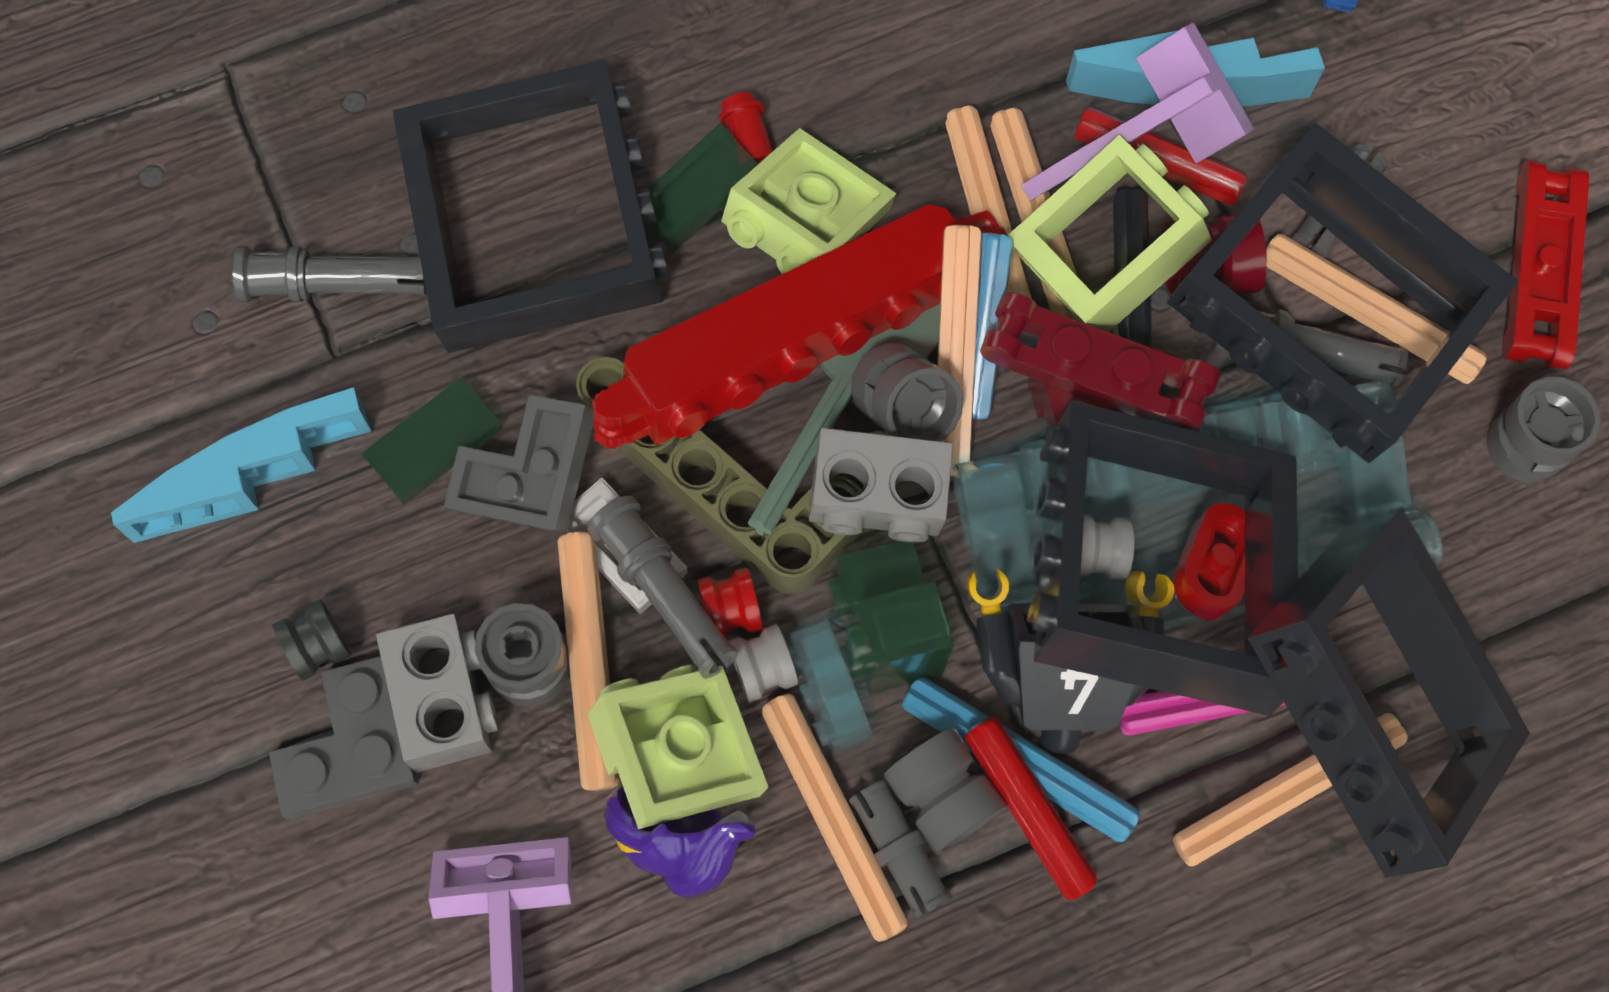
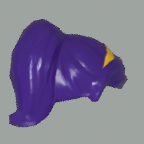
(687, 852)

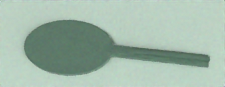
(920, 336)

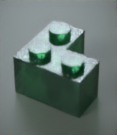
(892, 617)

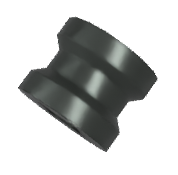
(311, 640)

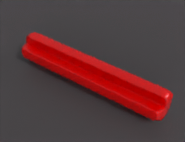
(1205, 177)
(1031, 808)

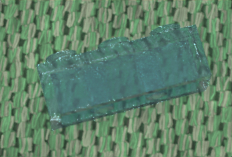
(828, 688)

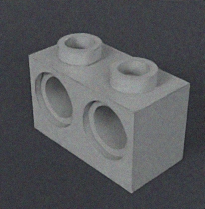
(880, 465)
(422, 697)

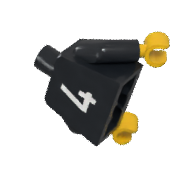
(1054, 697)

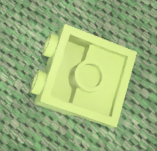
(803, 202)
(676, 745)

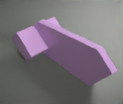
(1189, 93)
(501, 883)

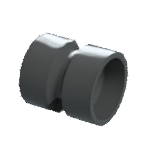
(906, 393)
(1543, 429)
(523, 654)
(940, 784)

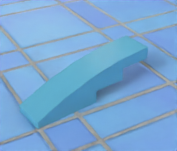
(1115, 74)
(223, 476)

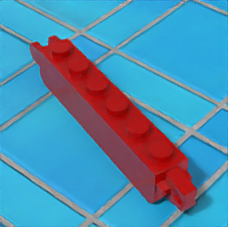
(779, 330)

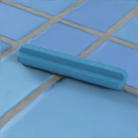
(994, 277)

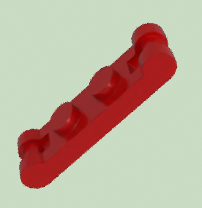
(1547, 264)

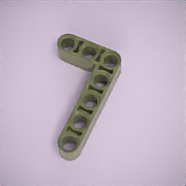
(728, 490)

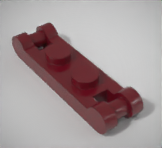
(1098, 364)

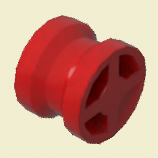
(731, 602)

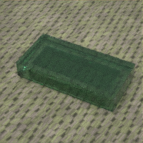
(698, 186)
(428, 440)

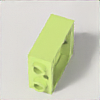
(1147, 270)

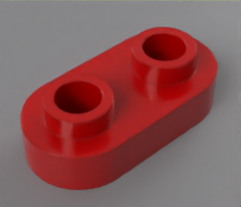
(1209, 572)

